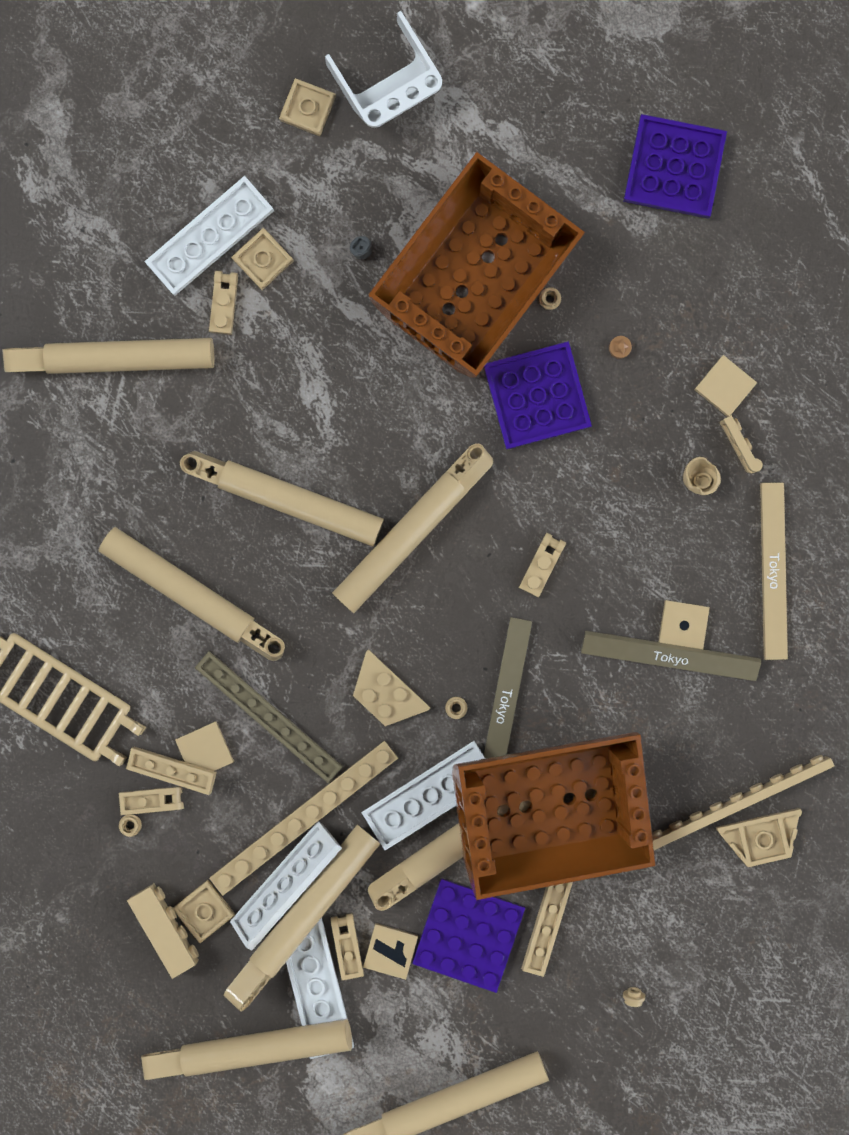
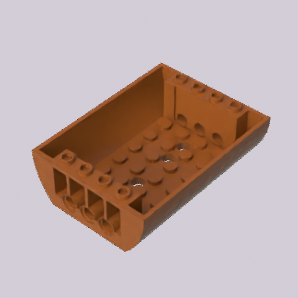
(449, 256)
(554, 838)

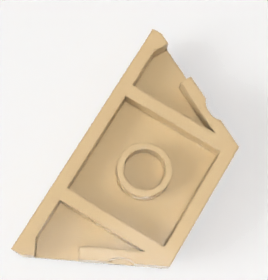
(386, 693)
(763, 837)

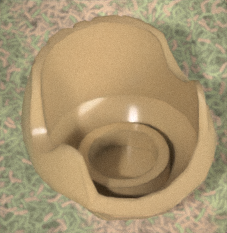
(701, 476)

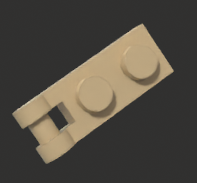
(223, 303)
(741, 445)
(542, 565)
(150, 800)
(347, 947)

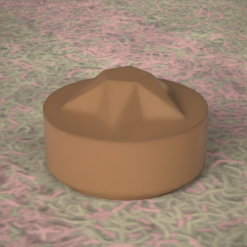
(620, 347)

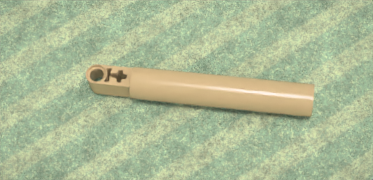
(112, 356)
(286, 498)
(414, 527)
(188, 592)
(422, 866)
(301, 918)
(250, 1050)
(459, 1098)

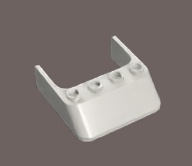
(397, 91)

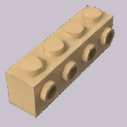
(163, 930)

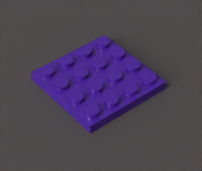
(675, 166)
(537, 395)
(468, 935)

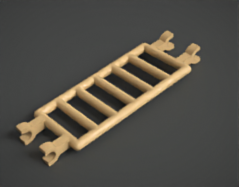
(87, 685)

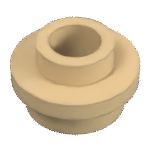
(550, 292)
(456, 700)
(123, 825)
(633, 997)

